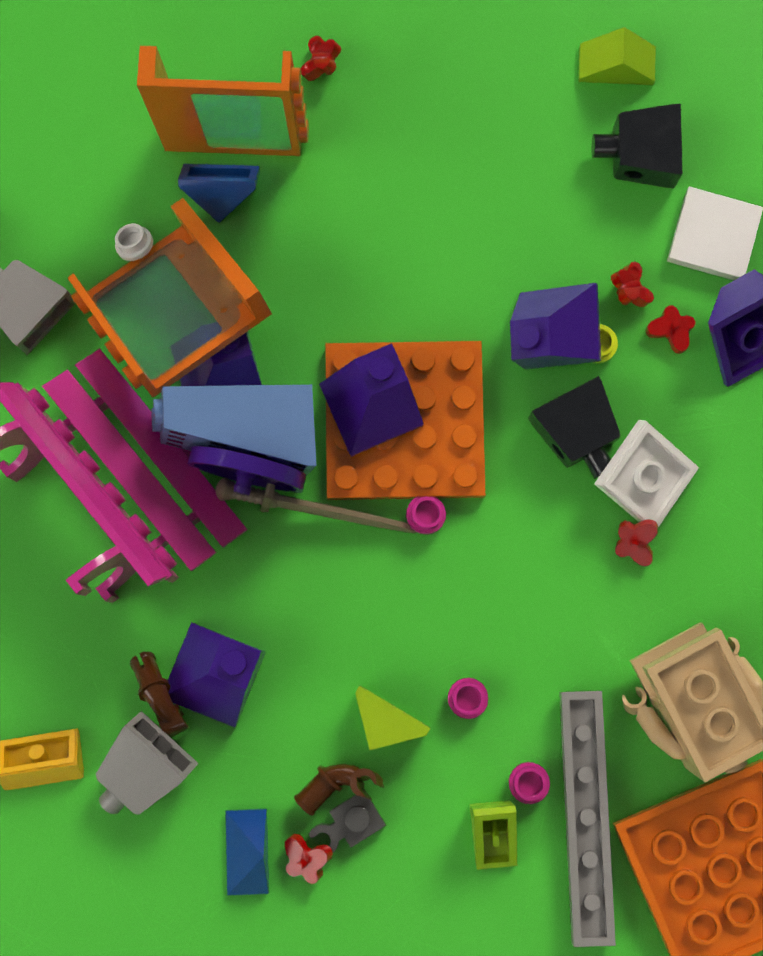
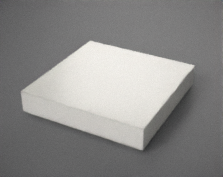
(715, 234)
(646, 474)

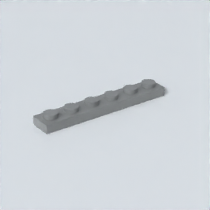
(587, 819)

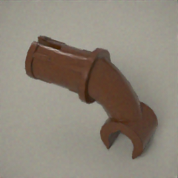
(156, 693)
(331, 779)

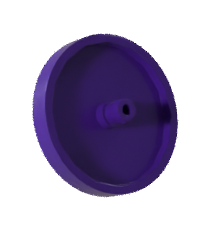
(246, 470)

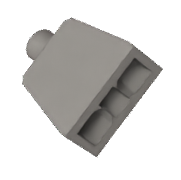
(30, 305)
(141, 767)

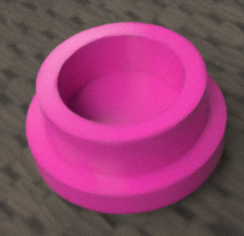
(426, 514)
(468, 698)
(529, 783)

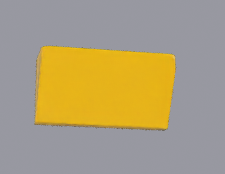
(41, 759)

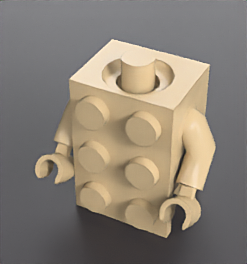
(702, 701)

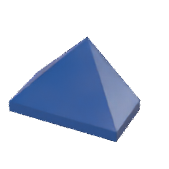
(218, 187)
(247, 852)

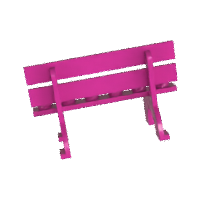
(52, 440)

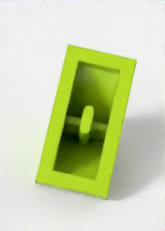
(617, 59)
(386, 723)
(494, 834)

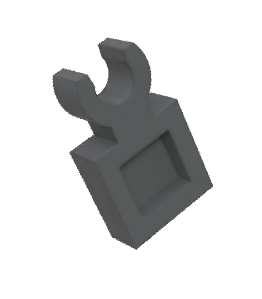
(353, 819)

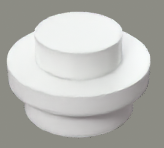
(133, 242)

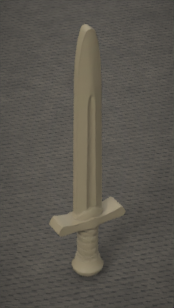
(272, 499)

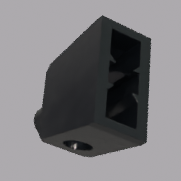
(644, 146)
(579, 426)

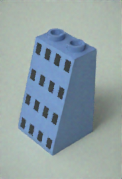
(246, 419)

